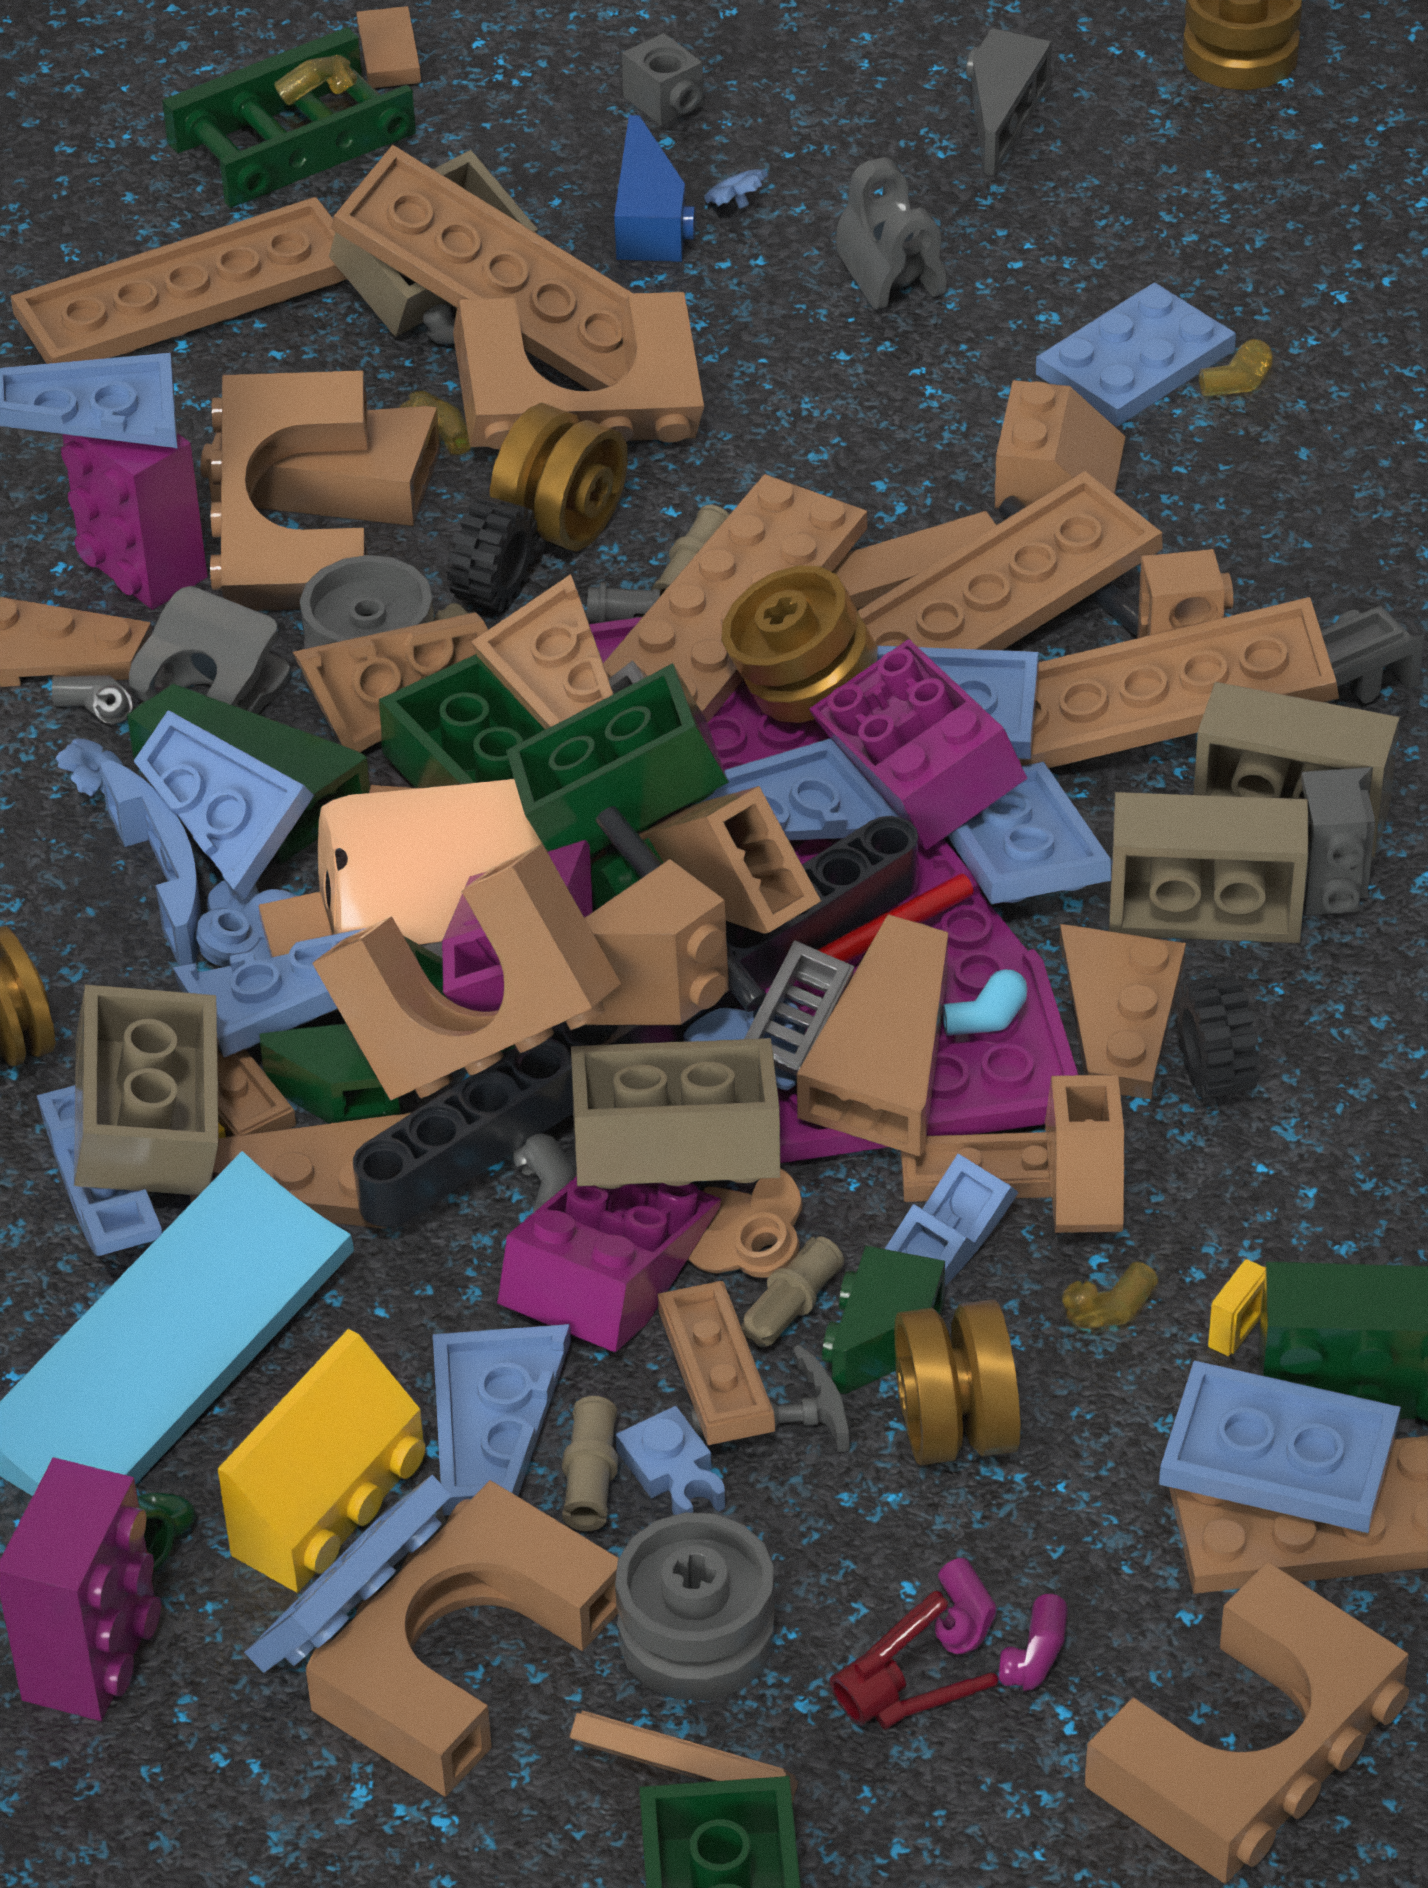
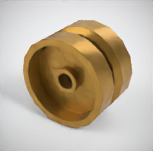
(1242, 41)
(562, 473)
(796, 640)
(957, 1382)

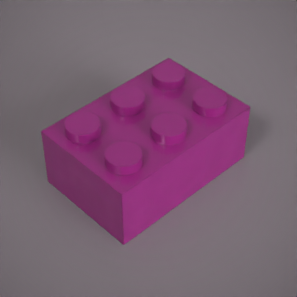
(136, 514)
(78, 1589)

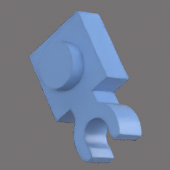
(672, 1457)

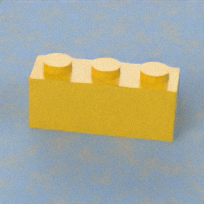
(319, 1464)

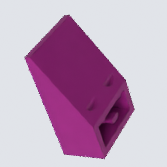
(921, 742)
(470, 964)
(603, 1256)

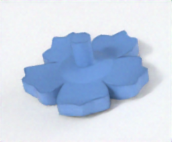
(736, 187)
(84, 760)

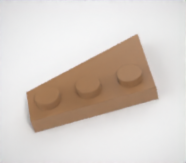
(65, 642)
(547, 656)
(359, 671)
(1122, 1002)
(311, 1162)

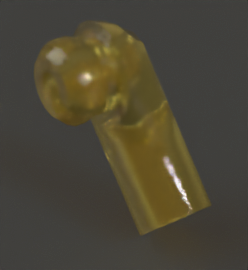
(312, 74)
(1243, 372)
(450, 420)
(1116, 1306)

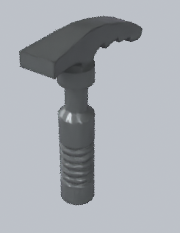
(824, 1408)

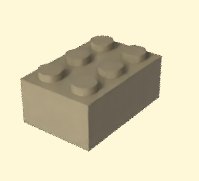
(392, 294)
(1265, 740)
(1208, 867)
(146, 1090)
(675, 1112)

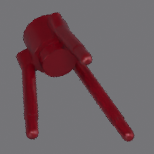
(873, 1681)

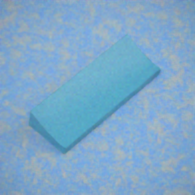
(171, 1330)

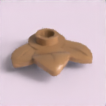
(747, 1225)

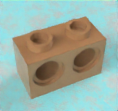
(1181, 591)

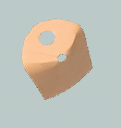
(416, 852)

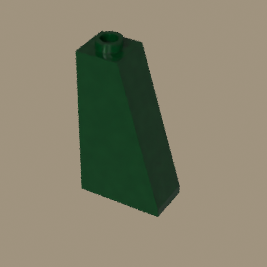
(316, 763)

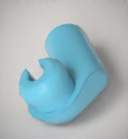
(992, 1009)

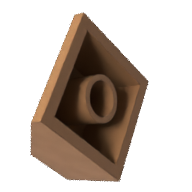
(1051, 439)
(665, 948)

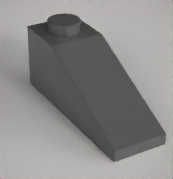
(1008, 83)

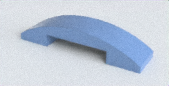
(143, 816)
(107, 1216)

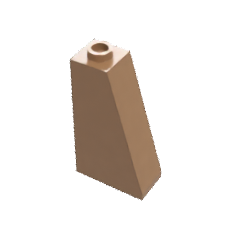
(365, 485)
(740, 855)
(881, 1043)

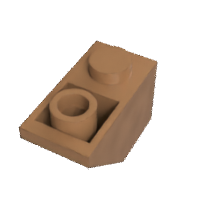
(1086, 1153)

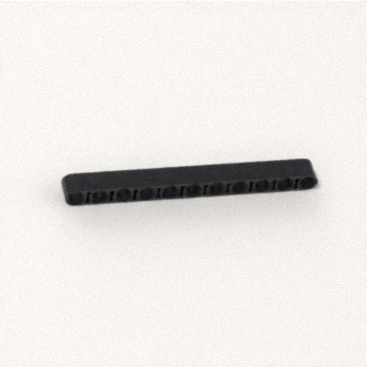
(533, 1091)

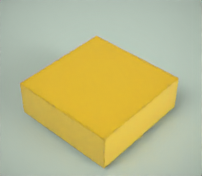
(1236, 1308)

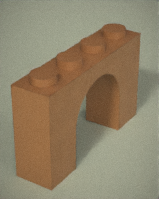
(652, 402)
(260, 424)
(420, 1036)
(486, 1554)
(1229, 1804)

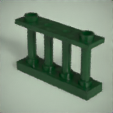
(251, 98)

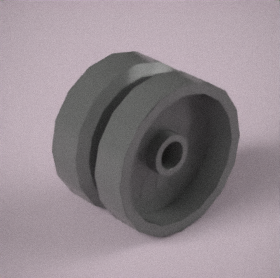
(363, 599)
(695, 1606)

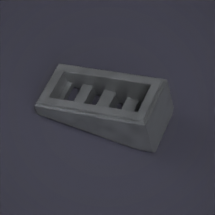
(811, 969)

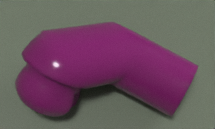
(972, 1609)
(1044, 1644)

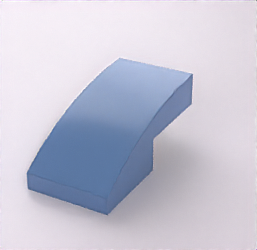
(955, 1217)

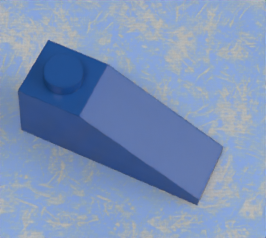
(650, 201)

